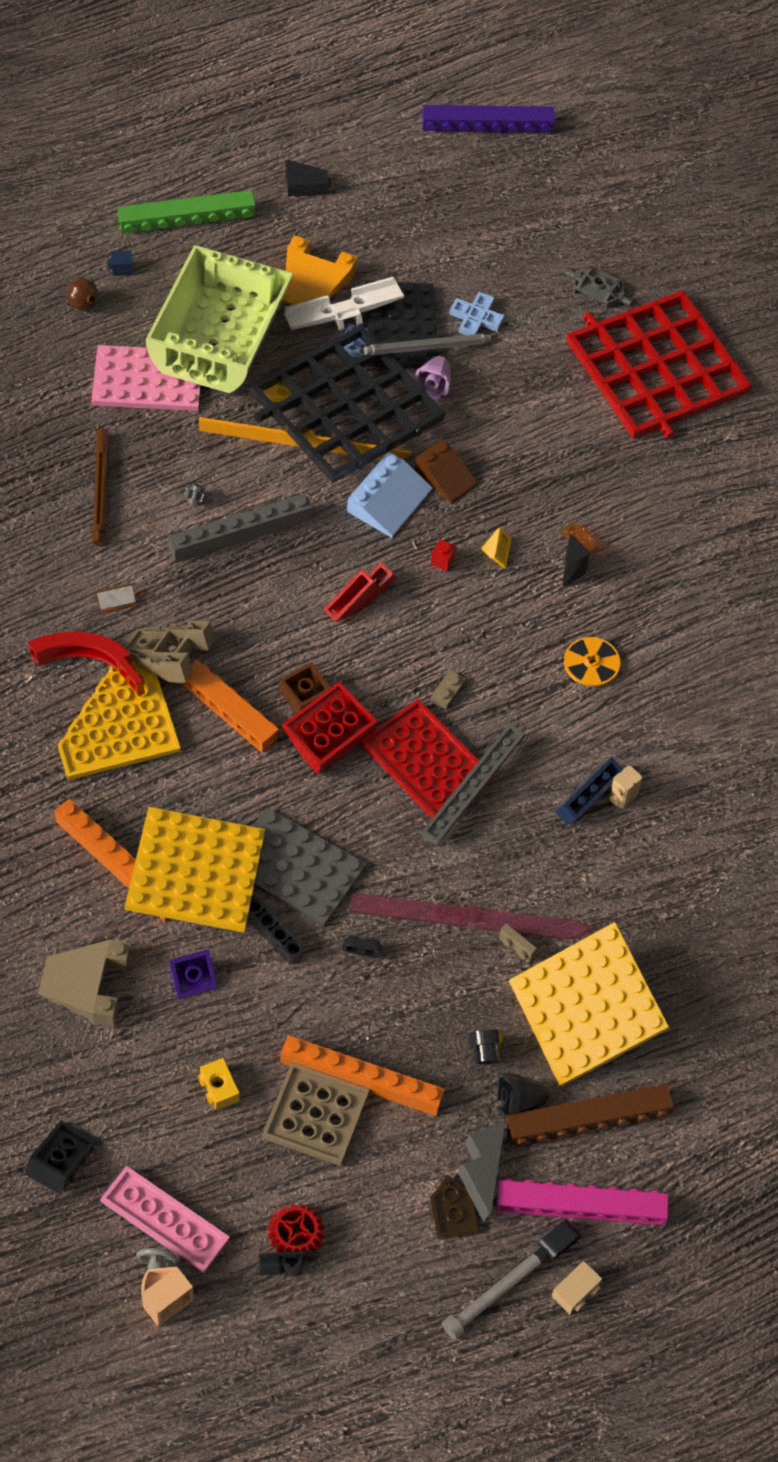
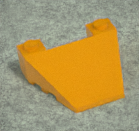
(313, 275)

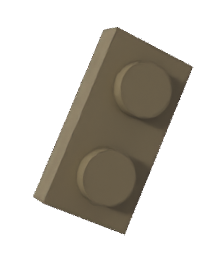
(447, 689)
(513, 939)

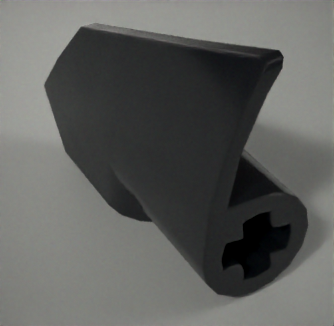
(272, 1261)

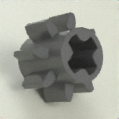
(196, 494)

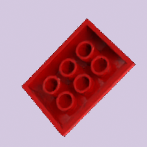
(329, 727)

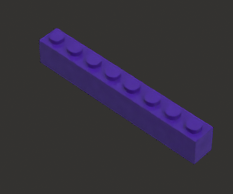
(488, 118)

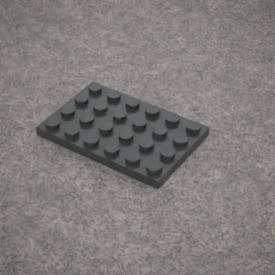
(303, 868)

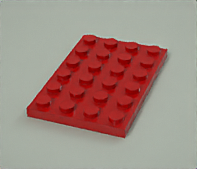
(420, 756)

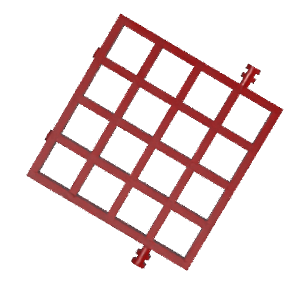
(643, 340)

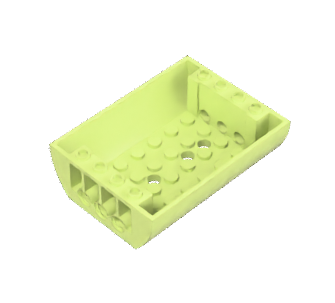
(194, 317)

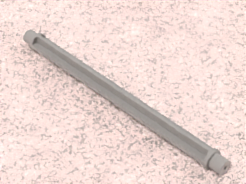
(418, 345)

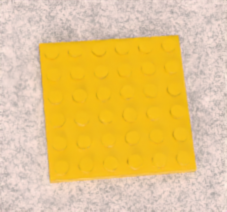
(195, 869)
(588, 1004)

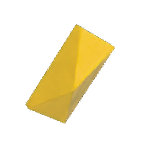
(498, 547)

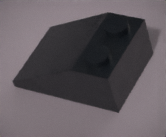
(59, 1157)

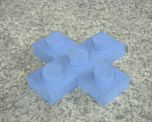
(476, 314)

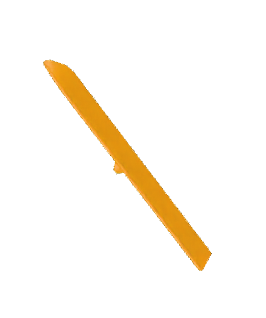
(280, 436)

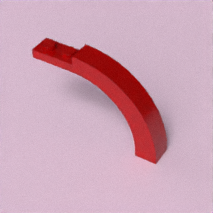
(87, 645)

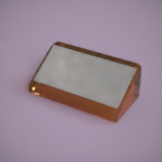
(116, 598)

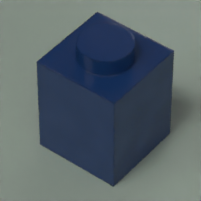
(121, 263)

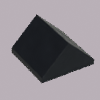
(575, 561)

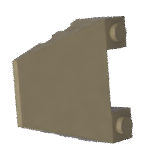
(167, 649)
(77, 978)

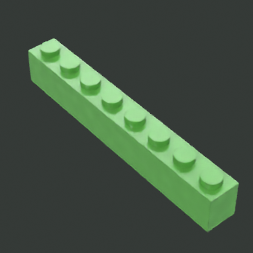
(186, 211)

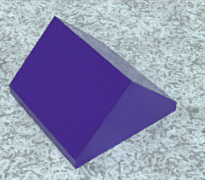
(192, 973)

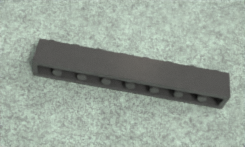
(240, 527)

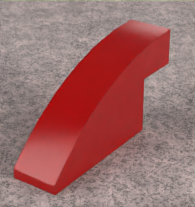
(360, 592)

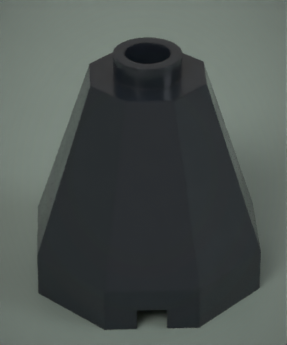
(520, 1094)

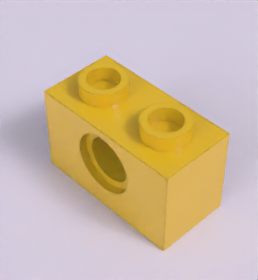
(218, 1072)

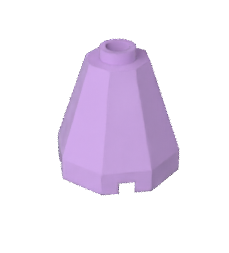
(434, 377)

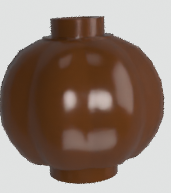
(82, 294)

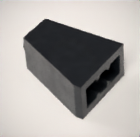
(305, 180)

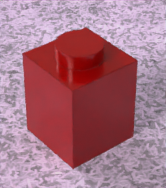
(443, 555)

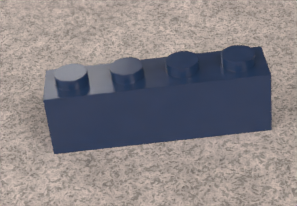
(588, 791)

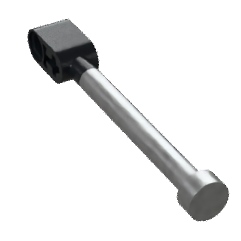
(550, 1247)

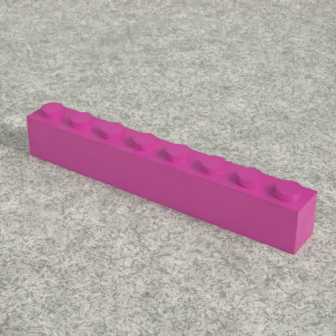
(582, 1202)

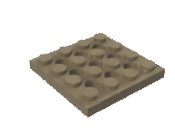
(322, 1126)

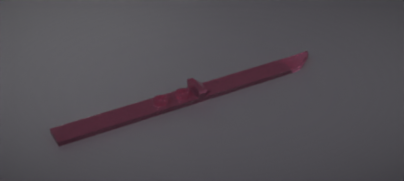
(464, 917)

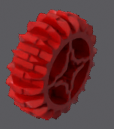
(281, 1221)

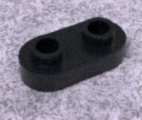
(362, 947)

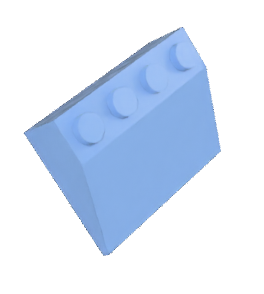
(388, 495)

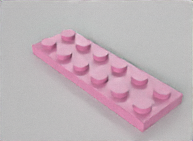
(165, 1219)

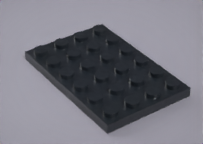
(406, 320)

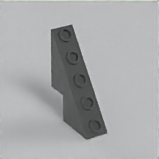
(481, 1173)

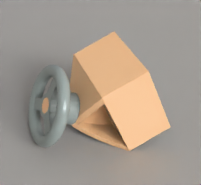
(163, 1289)

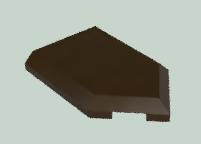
(453, 1210)

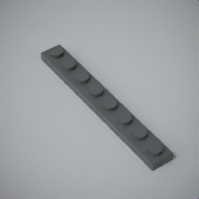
(473, 784)

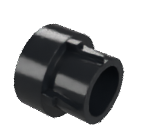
(487, 1046)

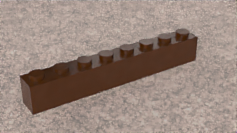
(589, 1115)

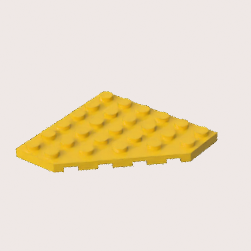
(118, 727)

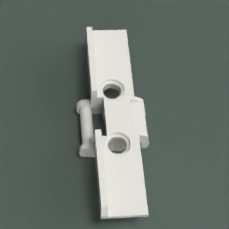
(321, 311)

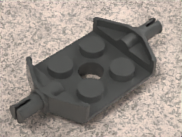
(609, 292)

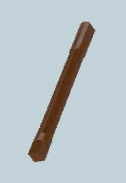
(102, 449)

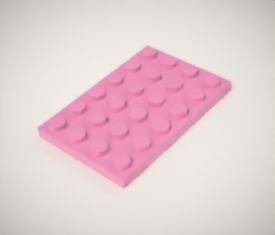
(132, 380)

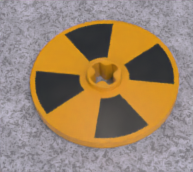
(599, 672)

